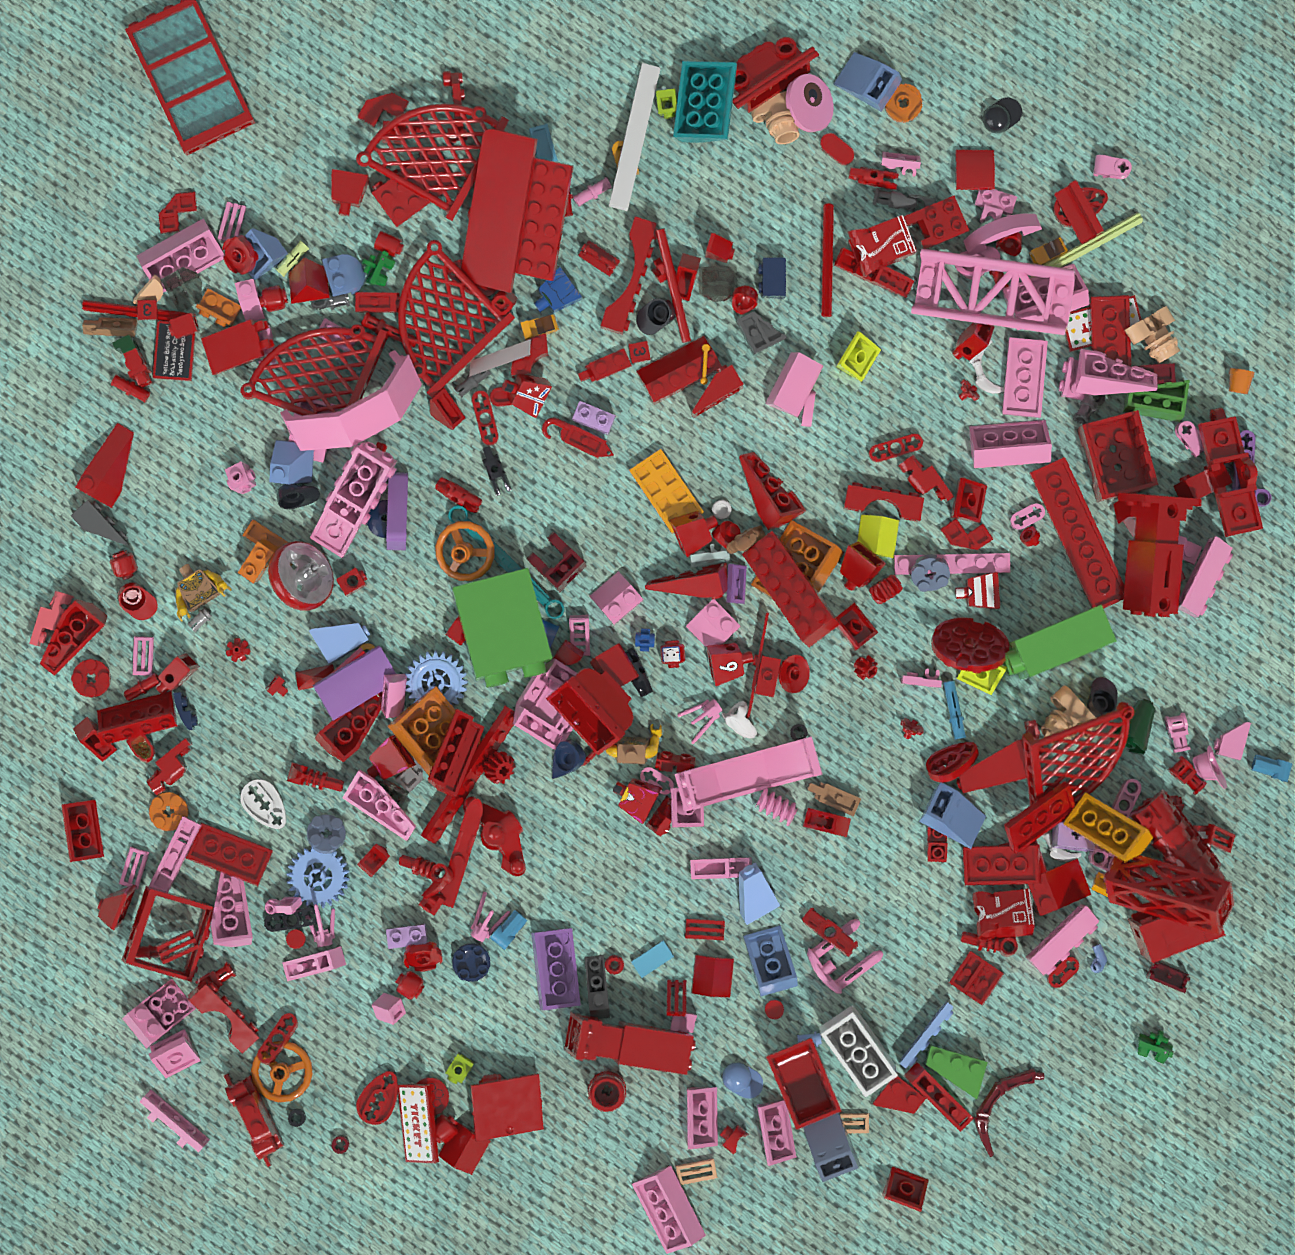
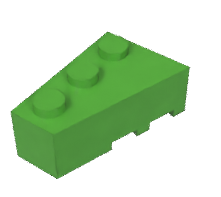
(1165, 403)
(958, 1068)

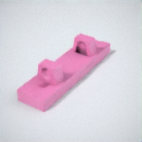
(175, 854)
(174, 1120)

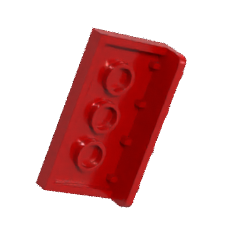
(401, 202)
(136, 718)

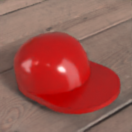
(137, 601)

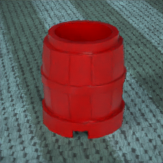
(601, 1100)

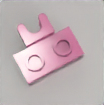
(995, 203)

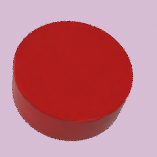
(295, 938)
(774, 1009)

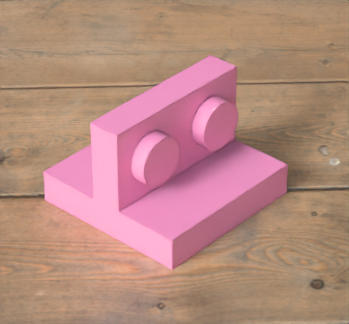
(174, 1054)

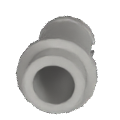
(202, 617)

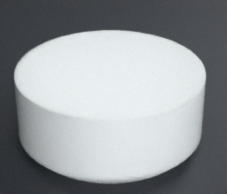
(721, 509)

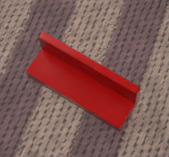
(1078, 212)

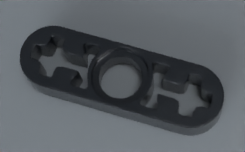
(279, 927)

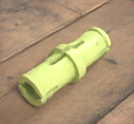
(292, 258)

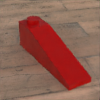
(938, 1096)

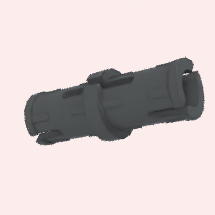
(471, 382)

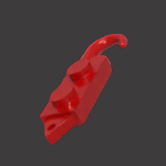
(578, 438)

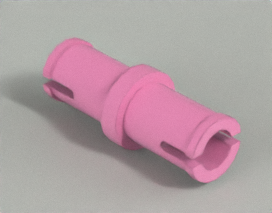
(592, 192)

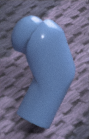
(1100, 959)

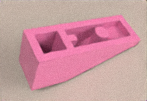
(314, 963)

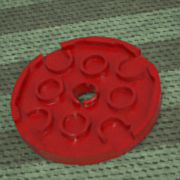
(955, 640)

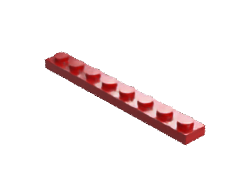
(450, 805)

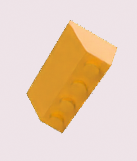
(1108, 828)

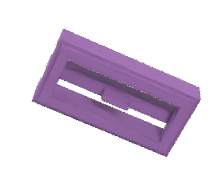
(736, 587)

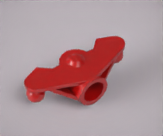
(502, 833)

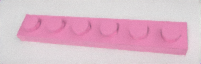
(959, 563)

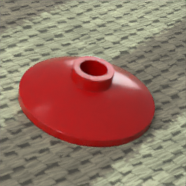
(794, 673)

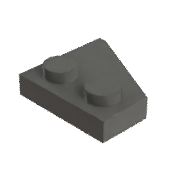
(758, 333)

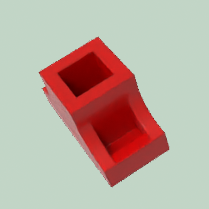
(767, 676)

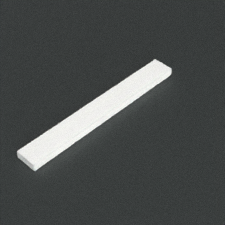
(634, 137)

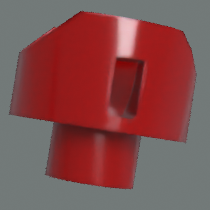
(1010, 244)
(746, 298)
(725, 533)
(731, 1137)

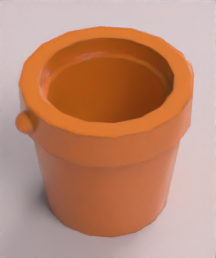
(1240, 380)

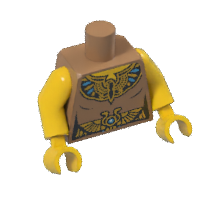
(197, 589)
(636, 749)

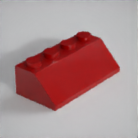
(677, 370)

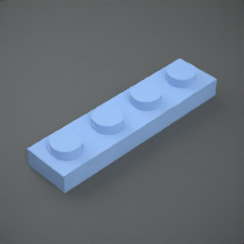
(932, 1028)

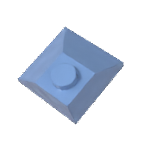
(268, 249)
(290, 464)

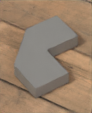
(411, 777)

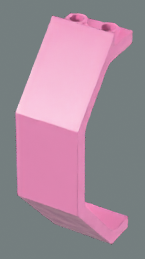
(361, 418)
(748, 774)

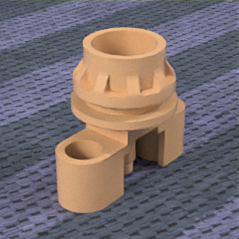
(777, 118)
(1155, 334)
(1069, 713)

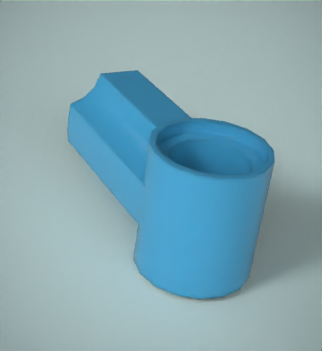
(1275, 768)
(506, 933)

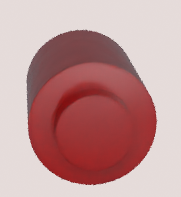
(389, 244)

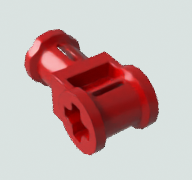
(1185, 773)
(215, 977)

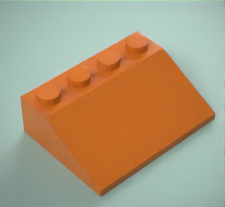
(811, 551)
(424, 727)

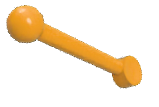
(705, 348)

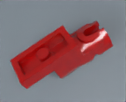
(925, 480)
(170, 767)

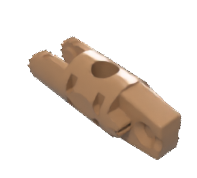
(746, 539)

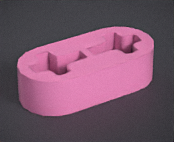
(808, 410)
(1030, 520)
(659, 776)

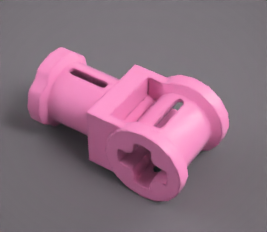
(1178, 731)

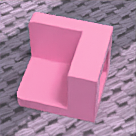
(388, 1008)
(684, 1023)

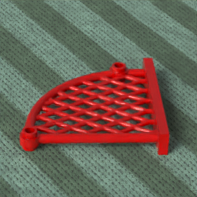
(450, 206)
(501, 320)
(283, 348)
(1032, 748)

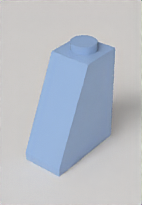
(339, 640)
(755, 894)

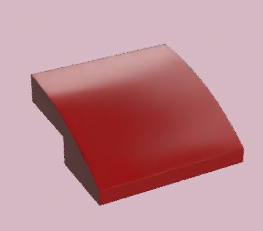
(975, 170)
(976, 978)

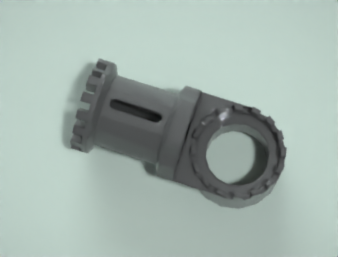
(332, 302)
(1087, 407)

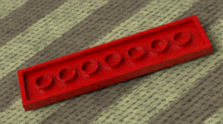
(1078, 533)

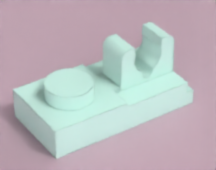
(701, 558)

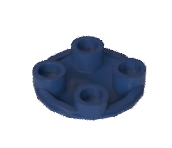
(471, 962)

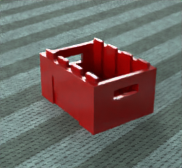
(1131, 453)
(1163, 938)

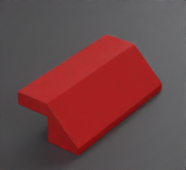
(455, 753)

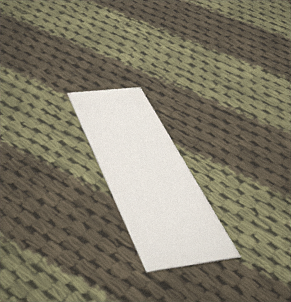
(500, 357)

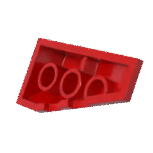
(770, 499)
(705, 583)
(74, 630)
(346, 733)

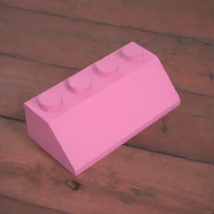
(190, 248)
(1029, 309)
(1010, 444)
(1204, 576)
(1063, 939)
(668, 1210)

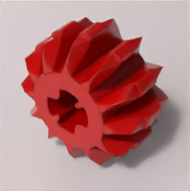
(885, 589)
(499, 767)

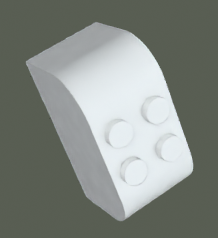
(859, 1050)

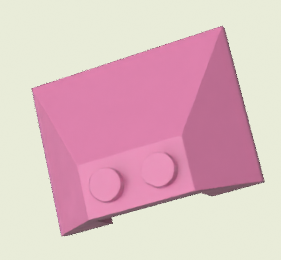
(534, 711)

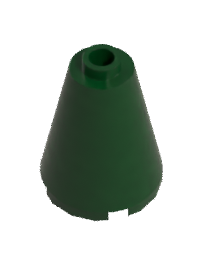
(1139, 727)

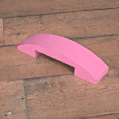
(1001, 228)

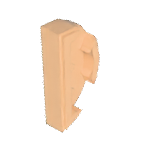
(151, 291)

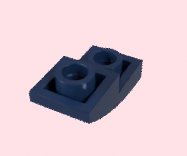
(188, 718)

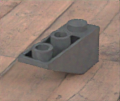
(92, 520)
(597, 987)

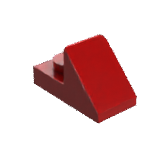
(1123, 515)

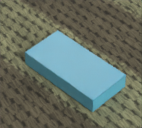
(545, 147)
(652, 959)

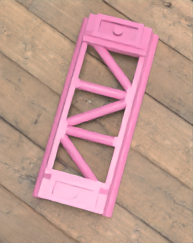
(1055, 312)

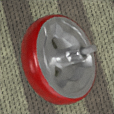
(308, 563)

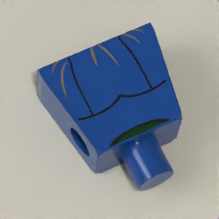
(557, 293)

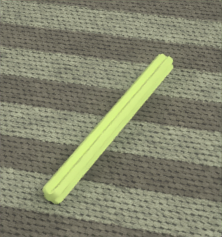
(1097, 241)

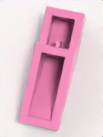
(718, 867)

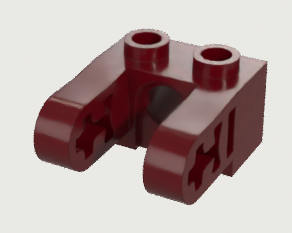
(565, 570)

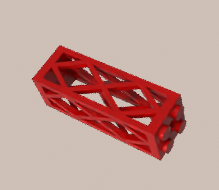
(1220, 896)

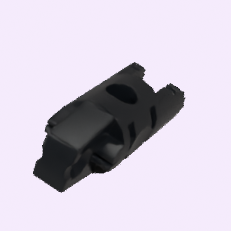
(490, 462)
(642, 682)

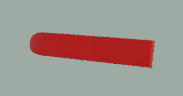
(756, 662)
(462, 850)

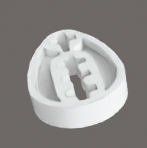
(254, 808)

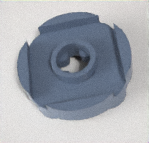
(930, 582)
(319, 825)

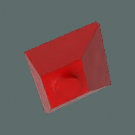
(115, 906)

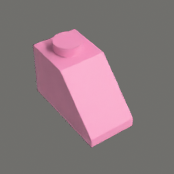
(249, 300)
(1232, 742)

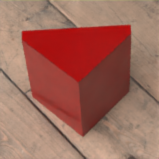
(308, 282)
(969, 500)
(855, 627)
(616, 664)
(712, 976)
(463, 1151)
(905, 1188)

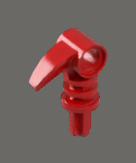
(299, 774)
(430, 870)
(995, 944)

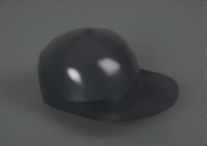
(1002, 115)
(655, 316)
(293, 496)
(1102, 697)

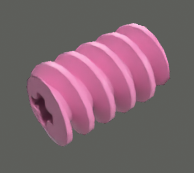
(776, 806)

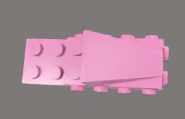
(353, 497)

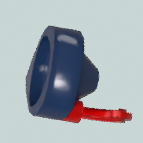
(568, 758)

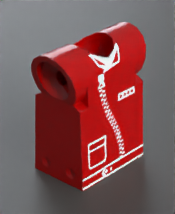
(882, 244)
(1003, 914)

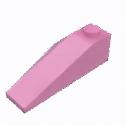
(1105, 376)
(374, 801)
(231, 916)

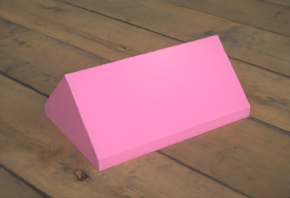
(794, 384)
(702, 1117)
(776, 1132)

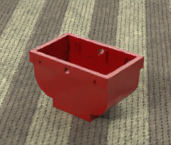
(597, 707)
(803, 1083)

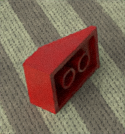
(722, 386)
(1059, 888)

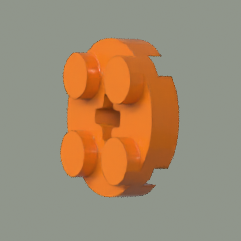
(914, 103)
(160, 804)

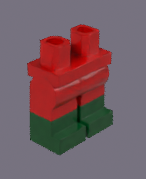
(134, 360)

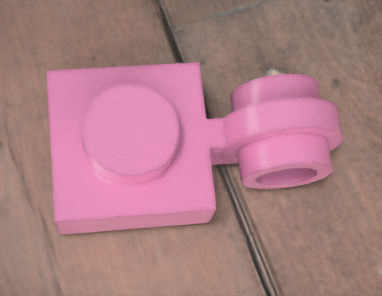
(286, 905)

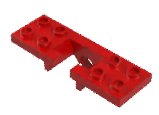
(936, 222)
(1238, 507)

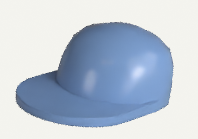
(742, 1080)

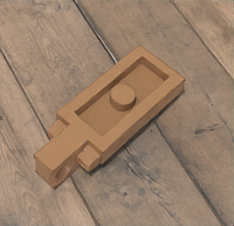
(110, 327)
(835, 798)

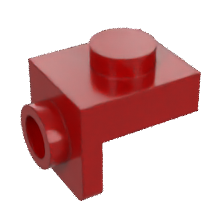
(374, 860)

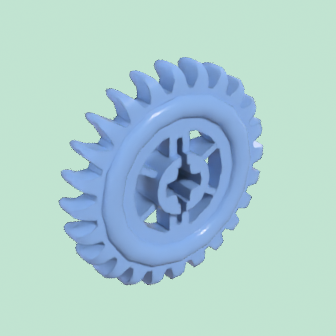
(430, 664)
(307, 892)

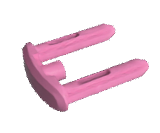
(824, 971)

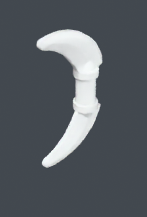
(982, 382)
(1059, 854)

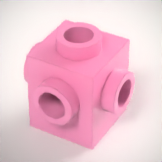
(240, 478)

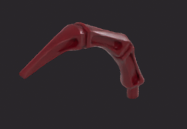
(997, 1091)

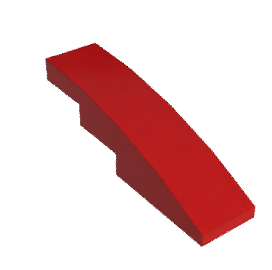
(884, 277)

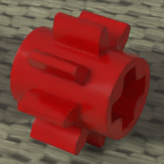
(865, 667)

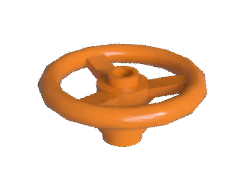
(457, 554)
(279, 1079)

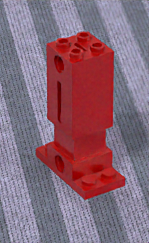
(1154, 554)
(629, 1044)

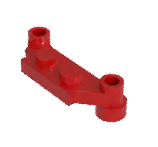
(454, 80)

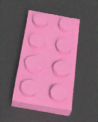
(1024, 377)

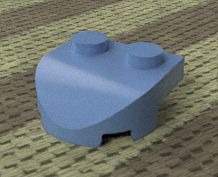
(344, 274)

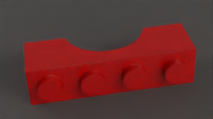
(908, 506)
(207, 999)

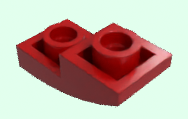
(936, 846)

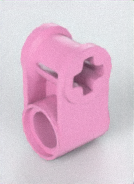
(1109, 167)
(1192, 439)

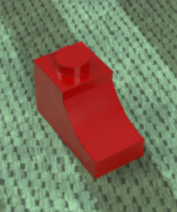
(827, 822)

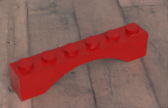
(616, 314)

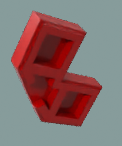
(374, 107)
(169, 215)
(958, 537)

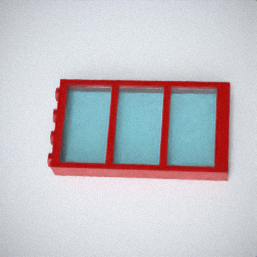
(189, 75)

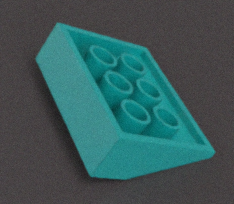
(704, 101)

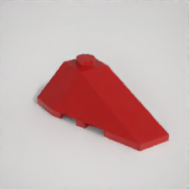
(106, 471)

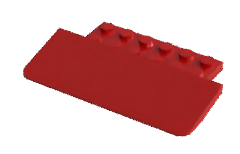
(515, 212)

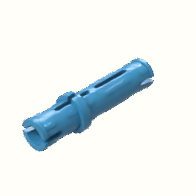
(956, 718)

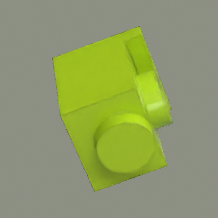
(663, 97)
(459, 1061)

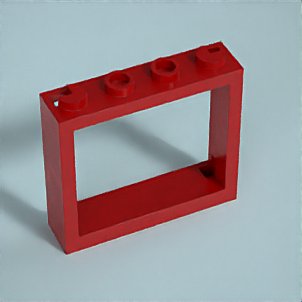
(139, 926)

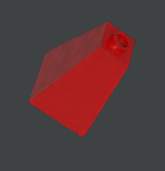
(997, 769)

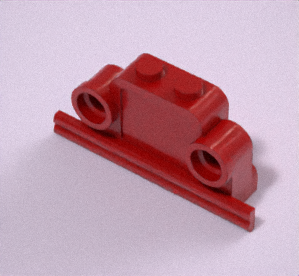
(769, 71)
(255, 1117)

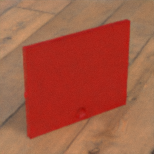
(507, 1107)

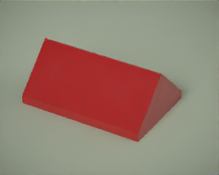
(82, 830)

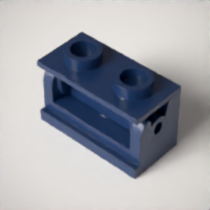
(773, 278)

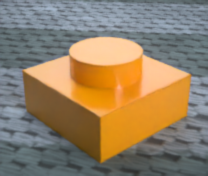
(1099, 884)

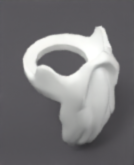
(739, 722)

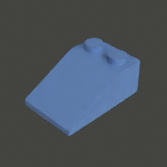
(770, 961)

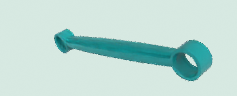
(509, 565)

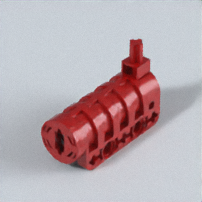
(1176, 837)

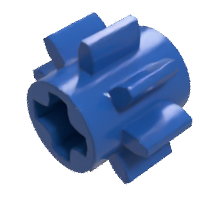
(644, 639)

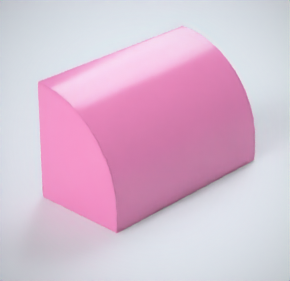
(393, 695)

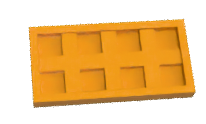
(664, 488)

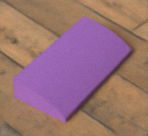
(354, 683)
(555, 969)

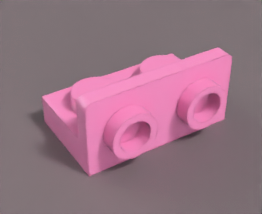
(1068, 385)

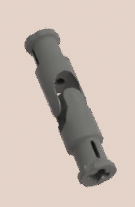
(898, 200)

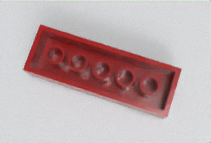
(791, 589)

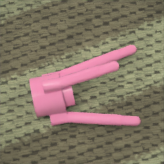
(710, 709)
(480, 930)
(323, 936)

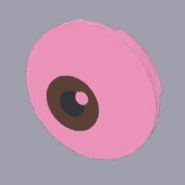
(809, 103)

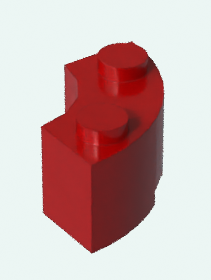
(538, 349)
(1202, 483)

